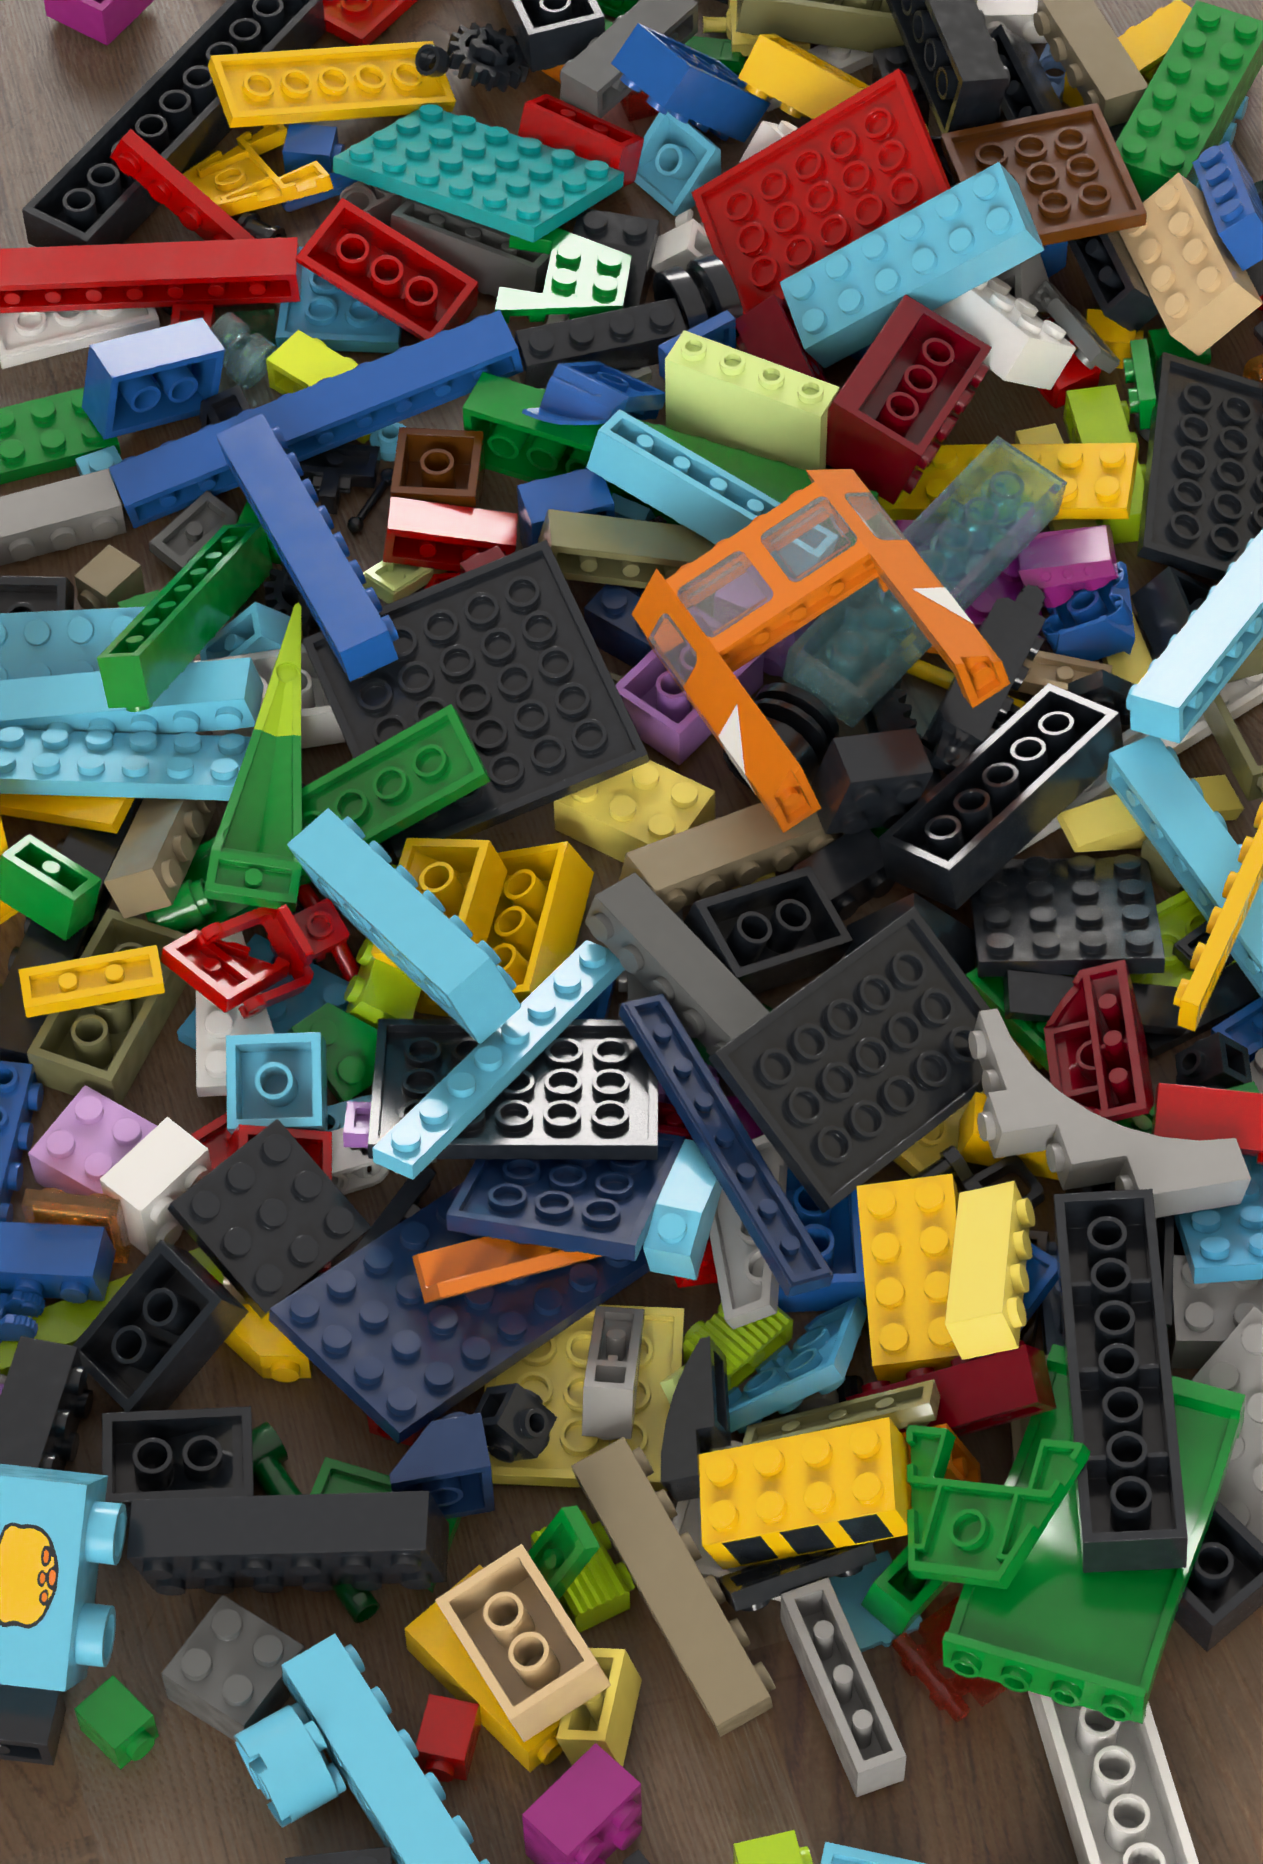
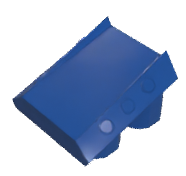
(1093, 621)

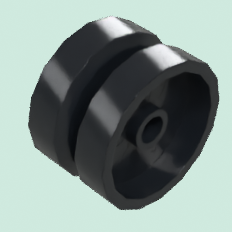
(699, 290)

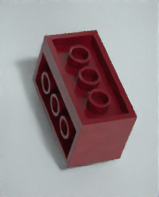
(904, 399)

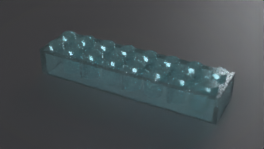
(966, 541)

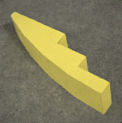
(1110, 826)

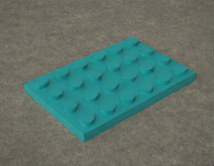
(479, 172)

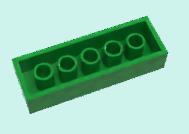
(1191, 96)

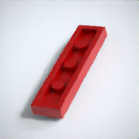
(174, 190)

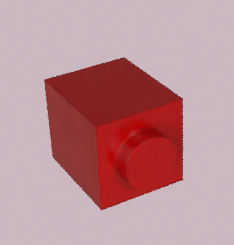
(448, 1737)

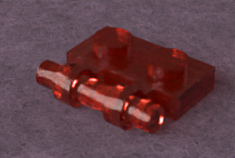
(919, 1661)

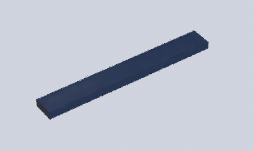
(726, 1146)

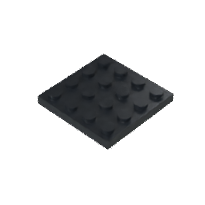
(1067, 916)

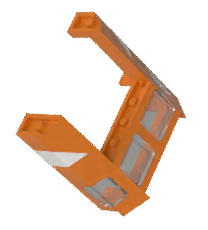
(773, 583)

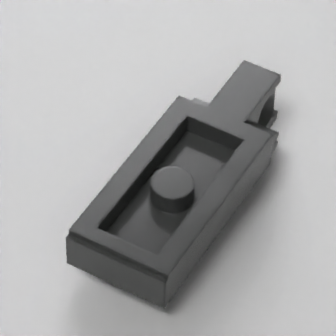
(1091, 348)

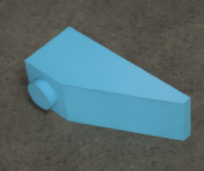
(683, 1216)

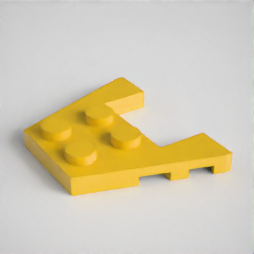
(245, 183)

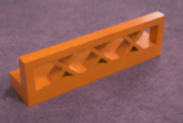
(484, 1264)

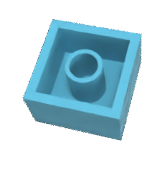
(277, 1079)

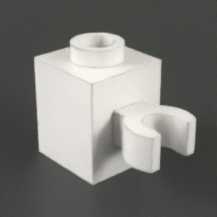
(681, 243)

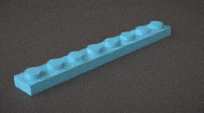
(497, 1061)

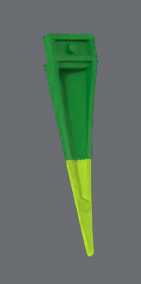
(265, 807)

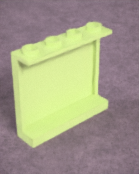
(746, 402)

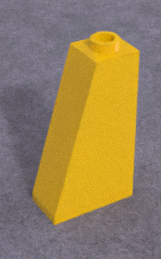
(444, 1656)

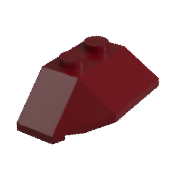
(1100, 1045)

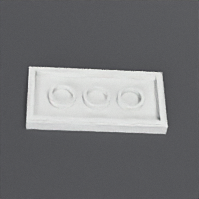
(41, 335)

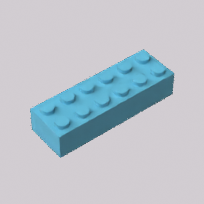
(925, 253)
(407, 924)

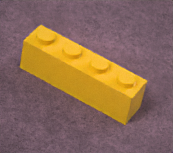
(1145, 44)

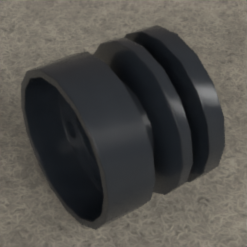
(801, 723)

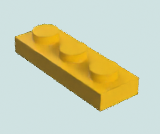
(91, 981)

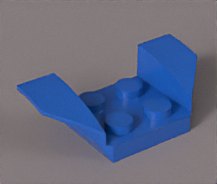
(593, 393)

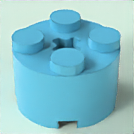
(289, 1763)

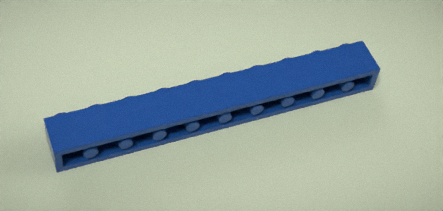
(324, 414)

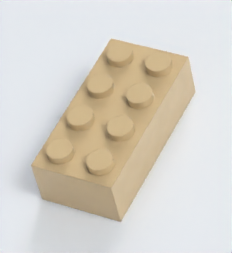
(1189, 267)

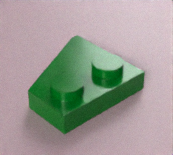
(348, 1049)

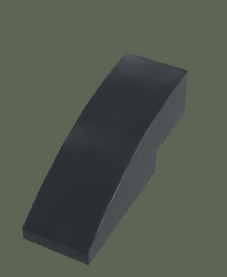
(695, 1420)

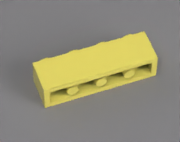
(989, 1270)

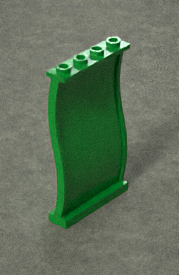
(1094, 1633)

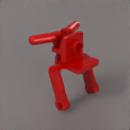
(293, 938)

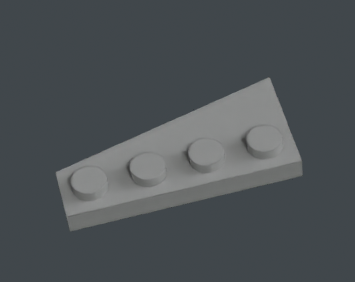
(743, 1276)

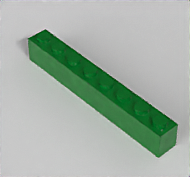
(184, 617)

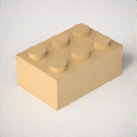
(523, 1642)

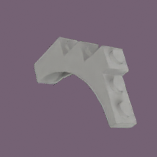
(1085, 1149)

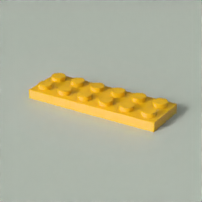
(325, 84)
(1096, 474)

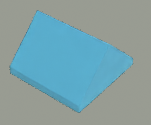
(676, 162)

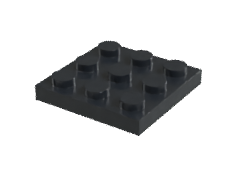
(269, 1218)

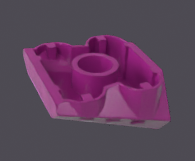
(1069, 562)

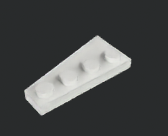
(211, 1033)

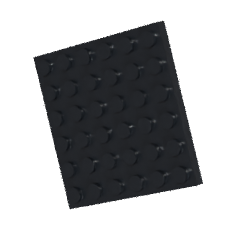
(518, 672)

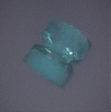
(244, 352)

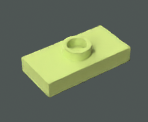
(397, 581)

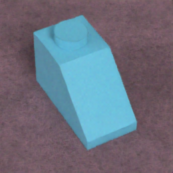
(252, 631)

